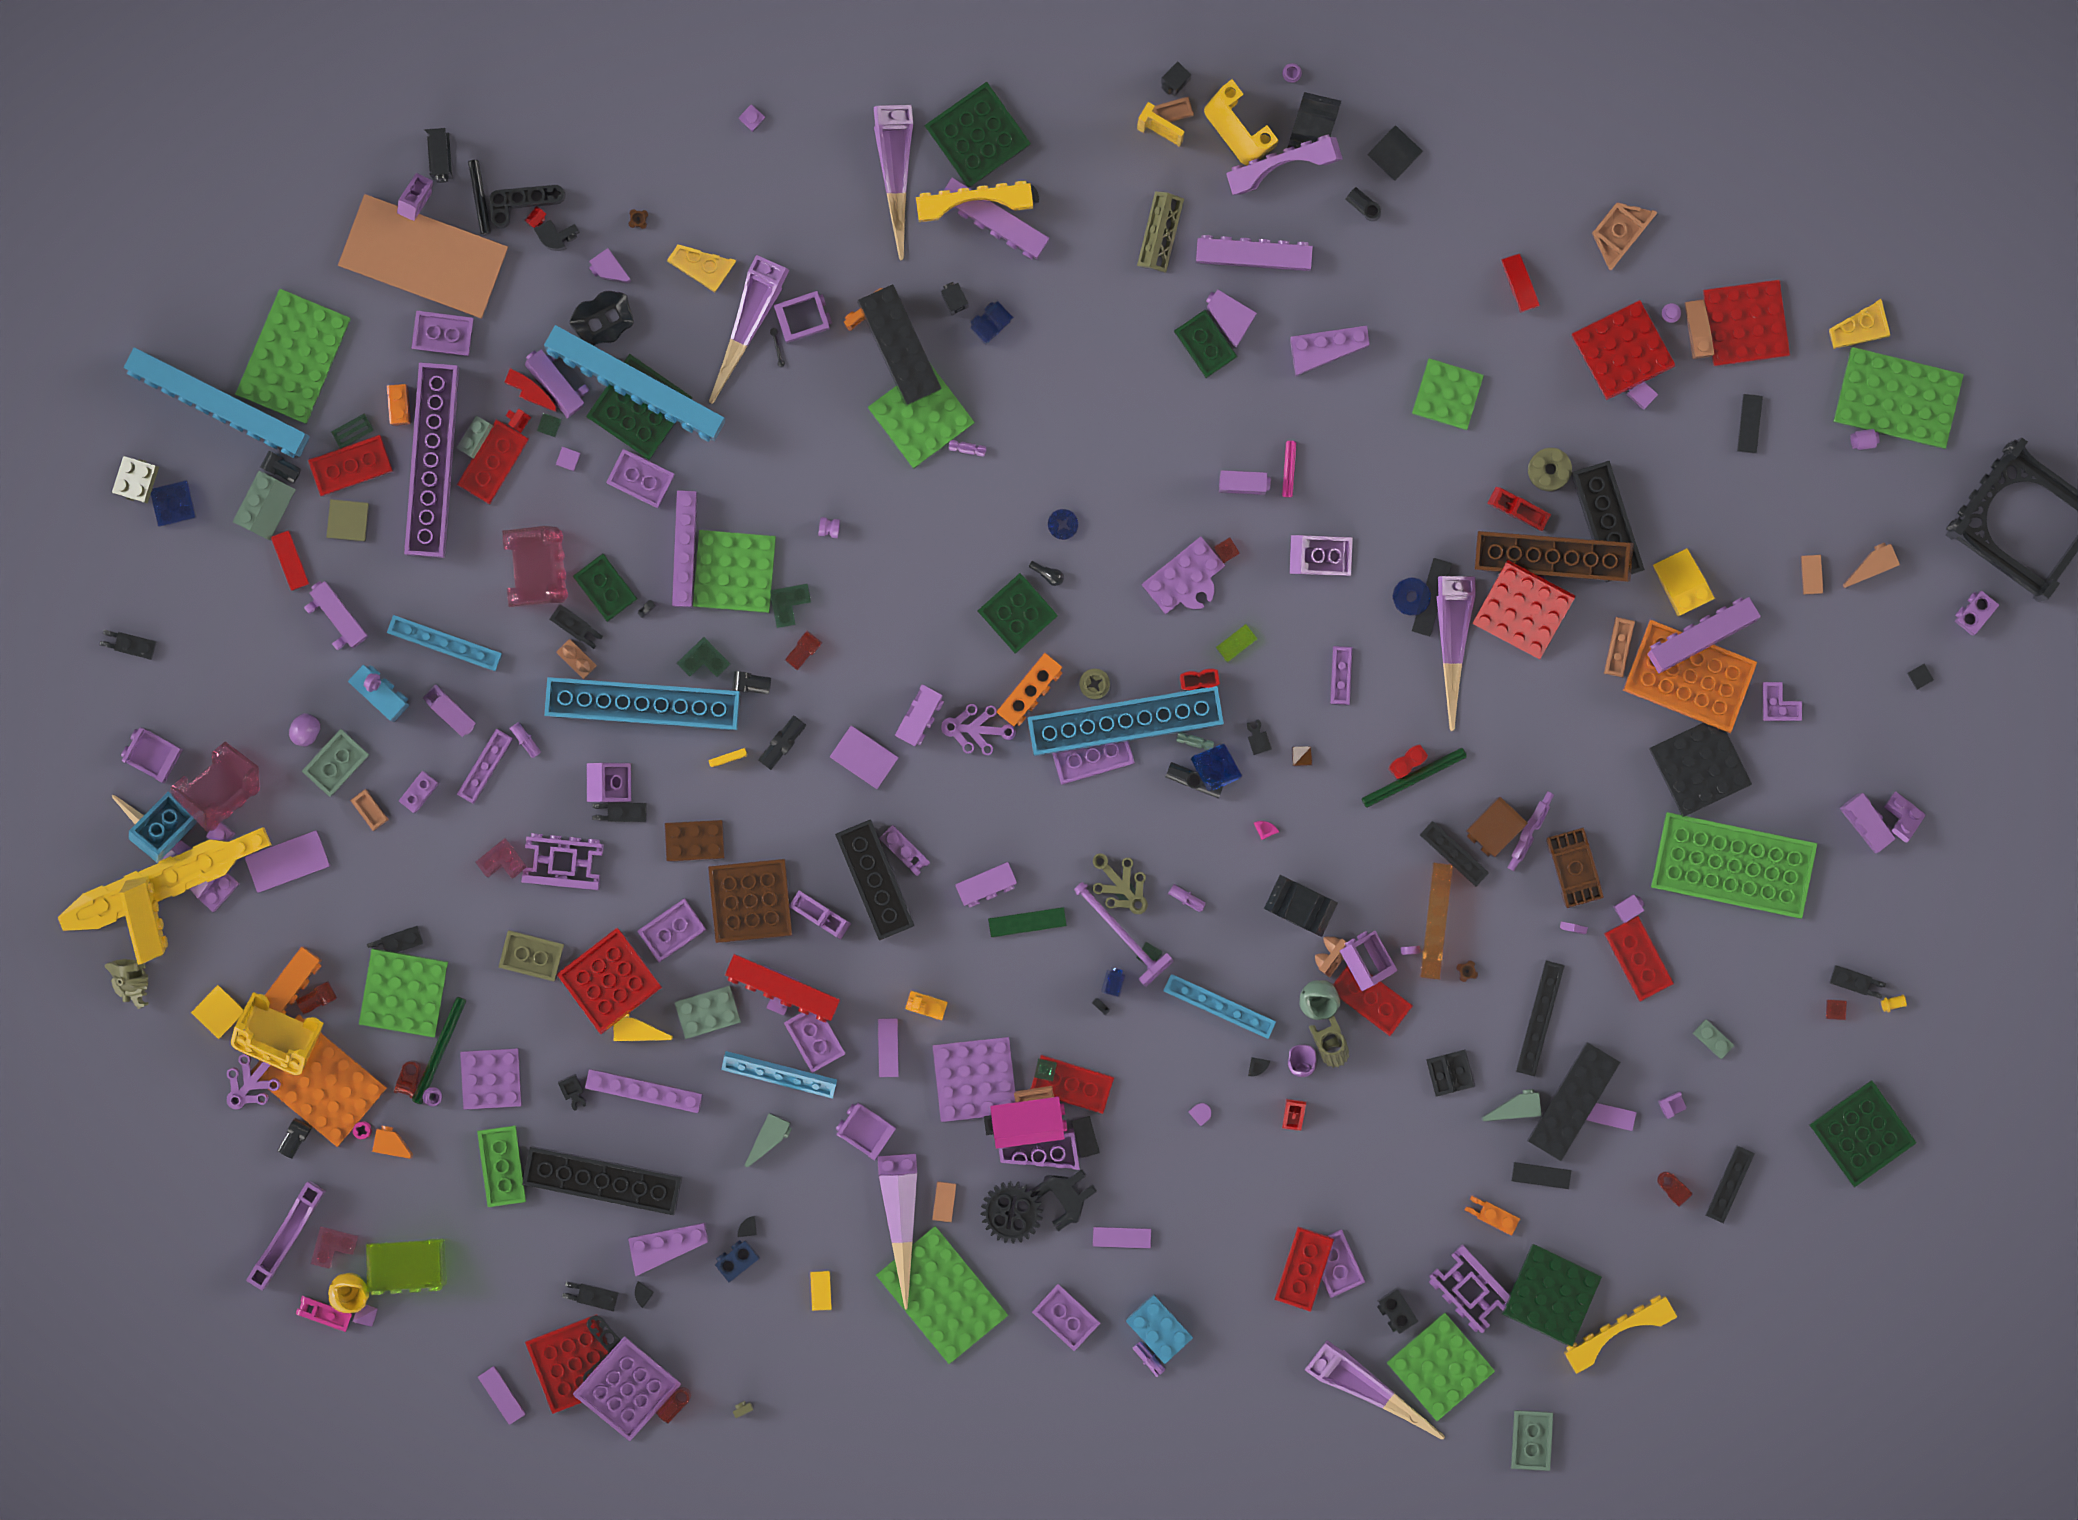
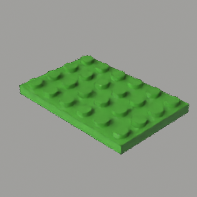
(293, 356)
(1898, 397)
(944, 1296)

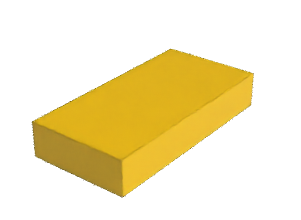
(728, 757)
(821, 1290)

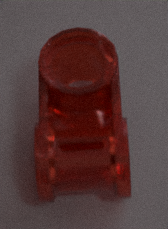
(408, 1080)
(1676, 1190)

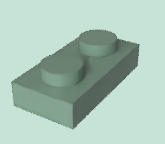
(474, 437)
(1713, 1039)

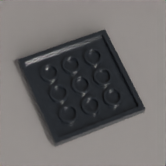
(1700, 767)

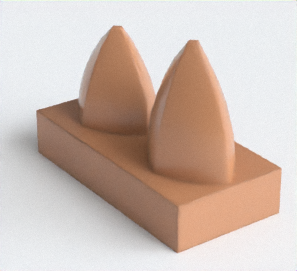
(576, 659)
(1329, 963)

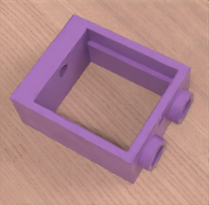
(784, 324)
(1244, 482)
(1377, 953)

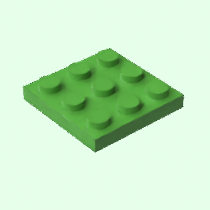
(1447, 394)

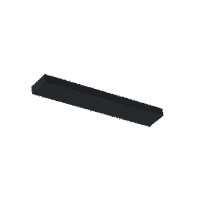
(1540, 1018)

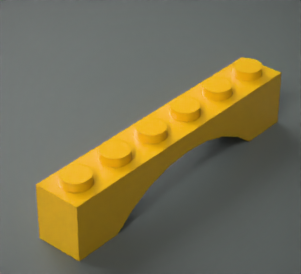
(935, 206)
(1584, 1354)

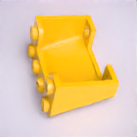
(1232, 130)

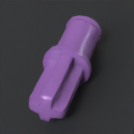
(525, 740)
(1187, 898)
(1148, 1359)

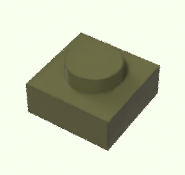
(742, 1408)

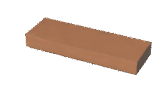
(1619, 647)

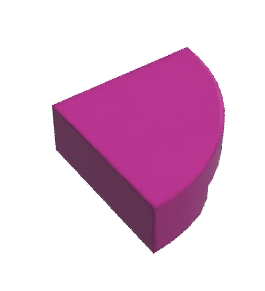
(1265, 829)

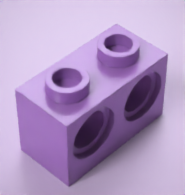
(415, 196)
(1980, 616)
(419, 792)

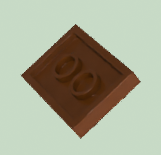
(694, 840)

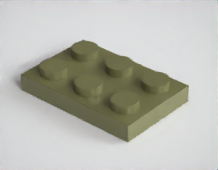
(531, 955)

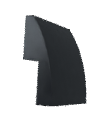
(1395, 152)
(1450, 1072)

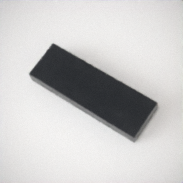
(1749, 423)
(1541, 1175)

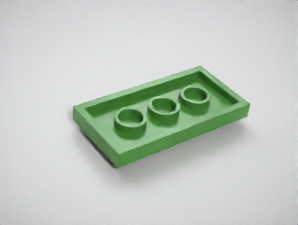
(501, 1166)

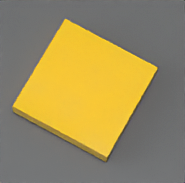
(218, 1012)

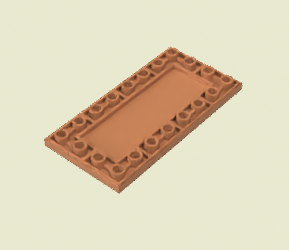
(423, 256)

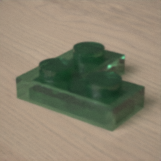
(784, 600)
(704, 654)

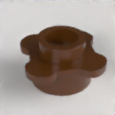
(633, 219)
(1462, 968)

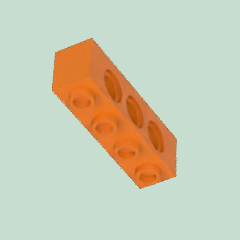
(1015, 717)

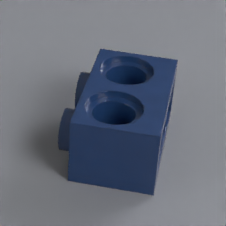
(739, 1264)

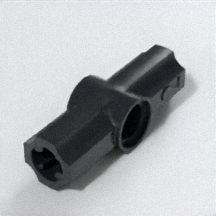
(782, 742)
(1182, 775)

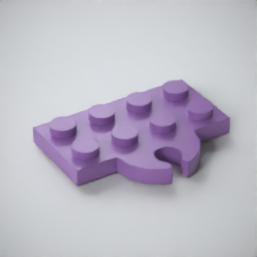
(1185, 578)

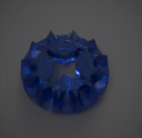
(1062, 515)

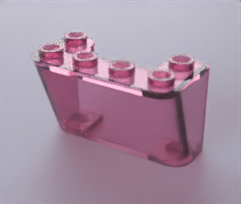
(537, 566)
(218, 788)

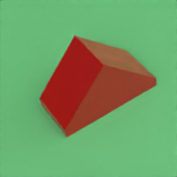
(1293, 1114)

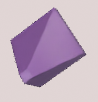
(366, 1316)

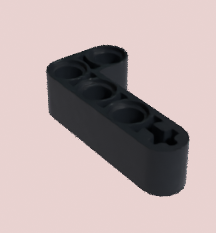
(527, 200)

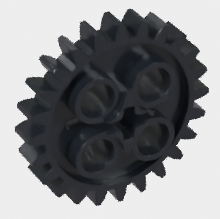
(1028, 1216)

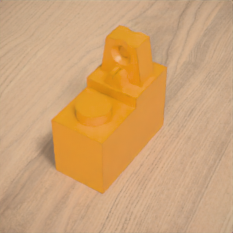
(926, 1005)

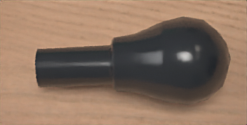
(1052, 576)

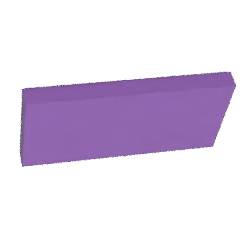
(1091, 761)
(287, 861)

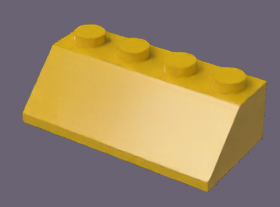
(143, 919)

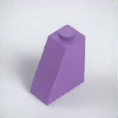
(1230, 315)
(449, 711)

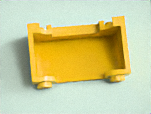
(275, 1036)

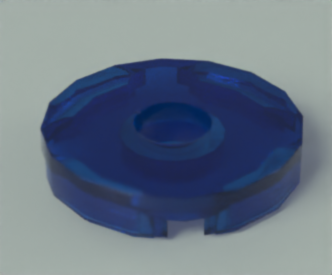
(1421, 602)

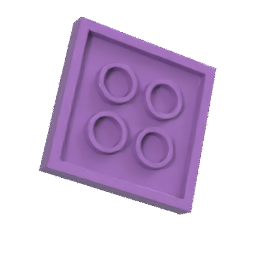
(491, 1078)

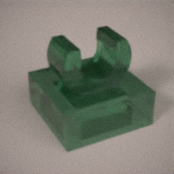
(1045, 1069)

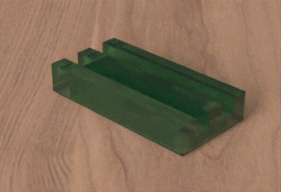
(338, 438)

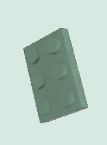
(335, 763)
(707, 1012)
(1532, 1440)

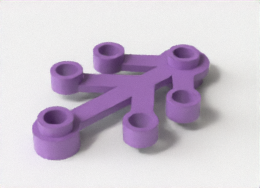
(975, 729)
(250, 1083)

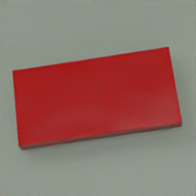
(493, 462)
(350, 465)
(1638, 958)
(1375, 1003)
(1078, 1085)
(1304, 1268)

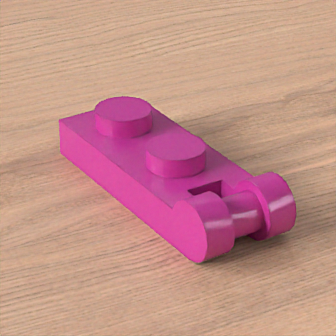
(324, 1314)

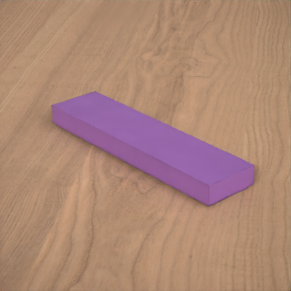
(485, 766)

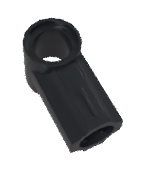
(1363, 203)
(276, 465)
(747, 682)
(295, 1136)

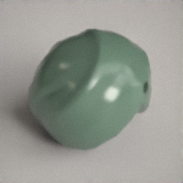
(1319, 1000)

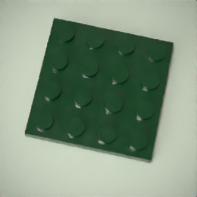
(977, 134)
(630, 421)
(1862, 1133)
(1551, 1295)

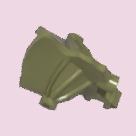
(129, 980)

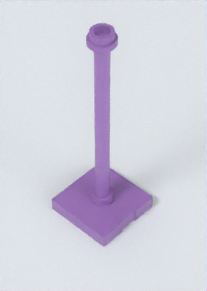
(1154, 968)

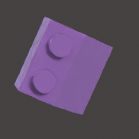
(609, 782)

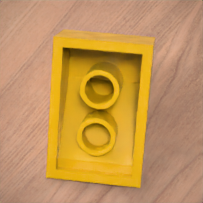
(1683, 582)

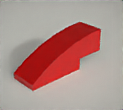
(1520, 283)
(530, 391)
(1519, 508)

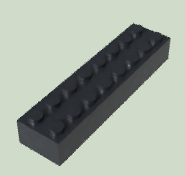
(602, 1180)

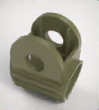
(1331, 1059)

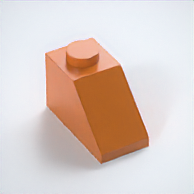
(390, 1143)

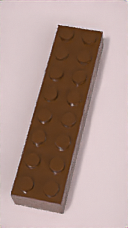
(1555, 555)

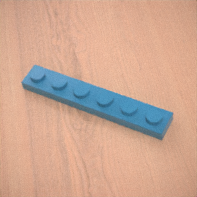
(444, 643)
(1219, 1006)
(779, 1074)

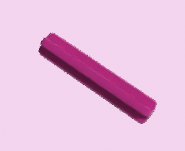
(1289, 468)

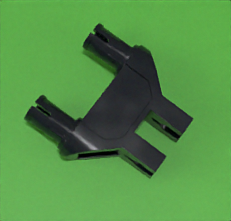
(1067, 1194)

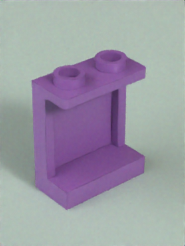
(151, 754)
(865, 1130)

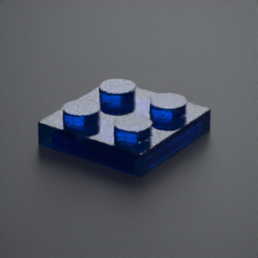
(173, 503)
(1216, 767)

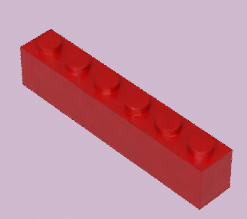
(782, 987)

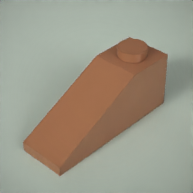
(1699, 329)
(1875, 563)

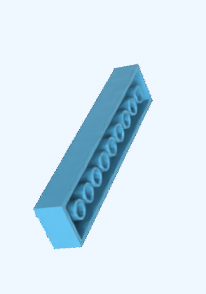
(634, 383)
(217, 402)
(642, 703)
(1125, 721)

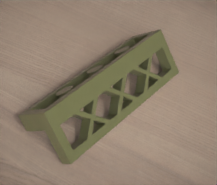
(1157, 230)

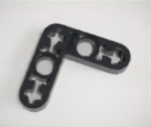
(609, 1347)

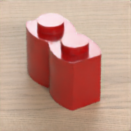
(1193, 680)
(1403, 765)

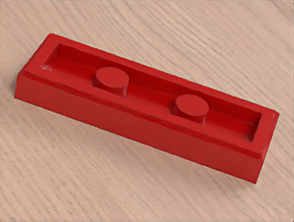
(290, 560)

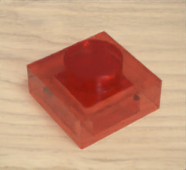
(1226, 550)
(1836, 1009)

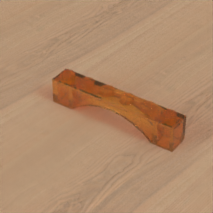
(1436, 921)

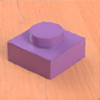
(751, 118)

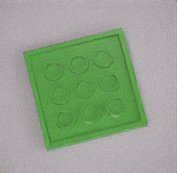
(923, 425)
(734, 571)
(403, 992)
(1440, 1366)

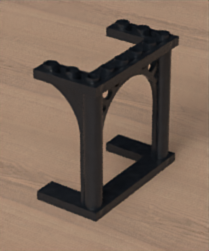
(2017, 456)

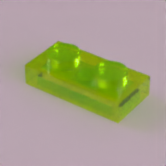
(1236, 643)

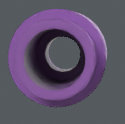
(1864, 439)

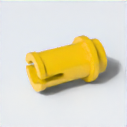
(1893, 1003)

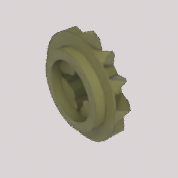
(1096, 674)

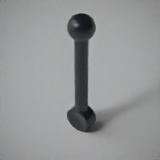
(774, 332)

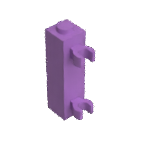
(554, 383)
(338, 614)

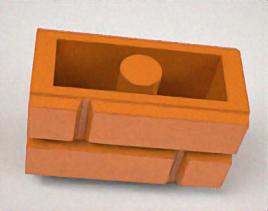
(398, 404)

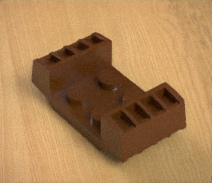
(1575, 867)

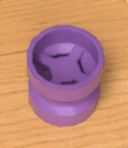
(829, 527)

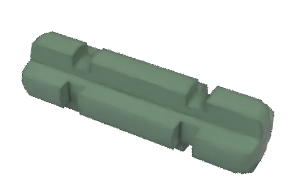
(1194, 741)

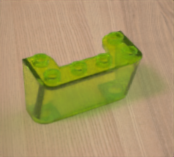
(405, 1266)

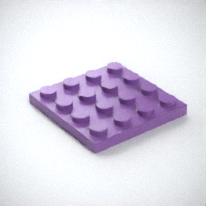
(973, 1077)
(627, 1388)

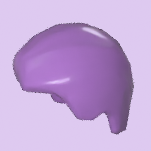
(304, 730)
(1302, 1060)

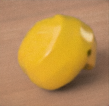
(348, 1293)

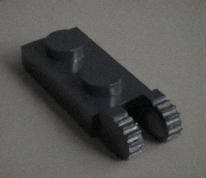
(574, 625)
(130, 644)
(622, 812)
(400, 940)
(1855, 981)
(593, 1296)

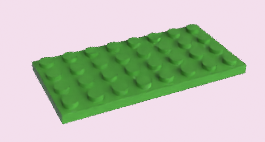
(1734, 865)

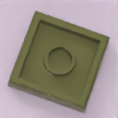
(347, 520)

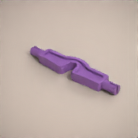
(1526, 836)

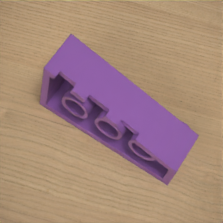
(1321, 348)
(1051, 1153)
(659, 1247)

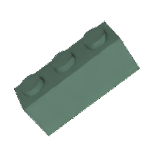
(264, 505)

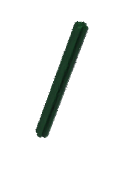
(1414, 777)
(439, 1049)

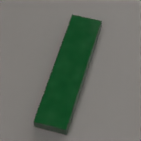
(1027, 922)

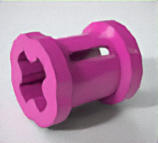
(356, 1132)

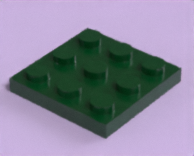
(1017, 613)

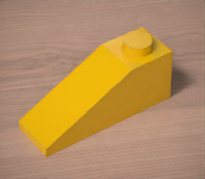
(636, 1030)

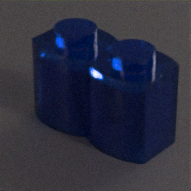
(991, 322)
(1113, 982)

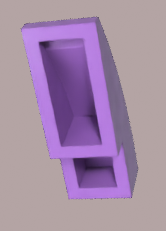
(819, 915)
(888, 1047)

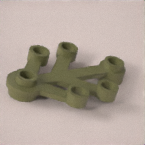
(1122, 886)

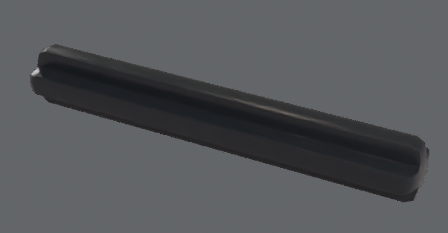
(479, 197)

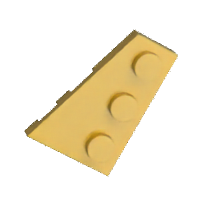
(703, 267)
(1862, 327)

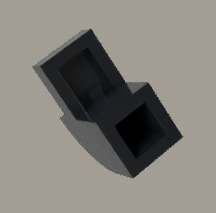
(552, 239)

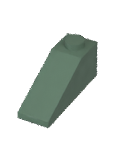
(1517, 1107)
(770, 1135)

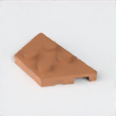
(1620, 230)

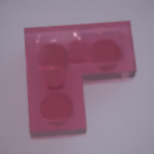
(501, 856)
(329, 1242)

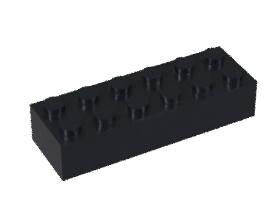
(899, 345)
(1605, 508)
(874, 879)
(1573, 1101)

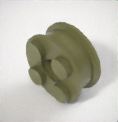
(1558, 460)

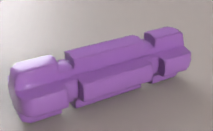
(967, 448)

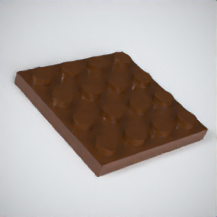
(750, 900)

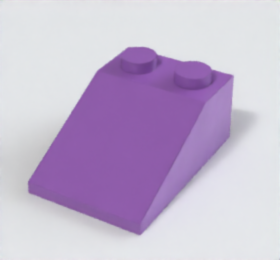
(1321, 555)

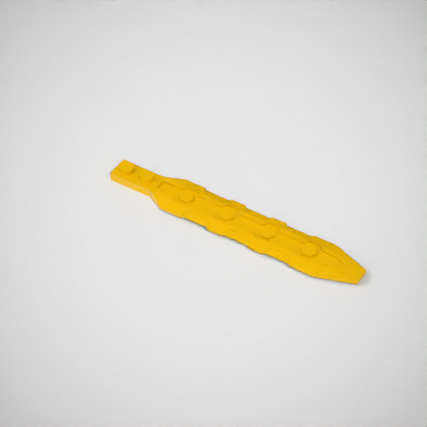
(169, 877)

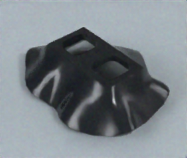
(597, 308)

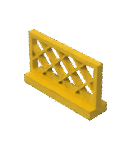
(1150, 120)

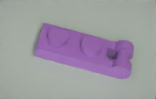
(903, 849)

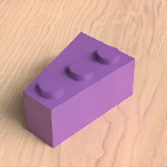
(919, 716)
(1868, 822)

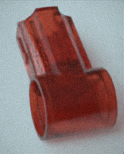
(806, 646)
(320, 996)
(673, 1405)

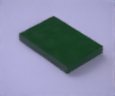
(1205, 343)
(605, 587)

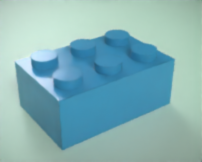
(385, 699)
(161, 827)
(1159, 1328)

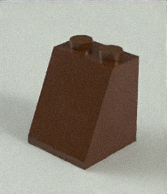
(1495, 827)

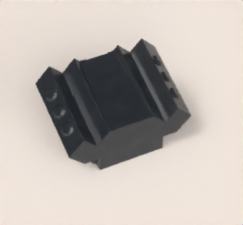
(1314, 119)
(1300, 905)

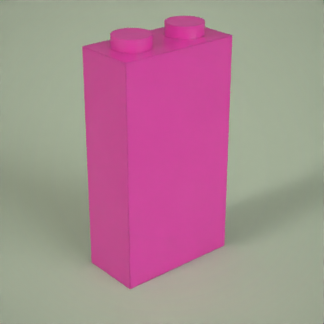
(1028, 1122)

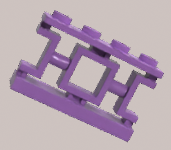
(561, 876)
(1481, 1279)

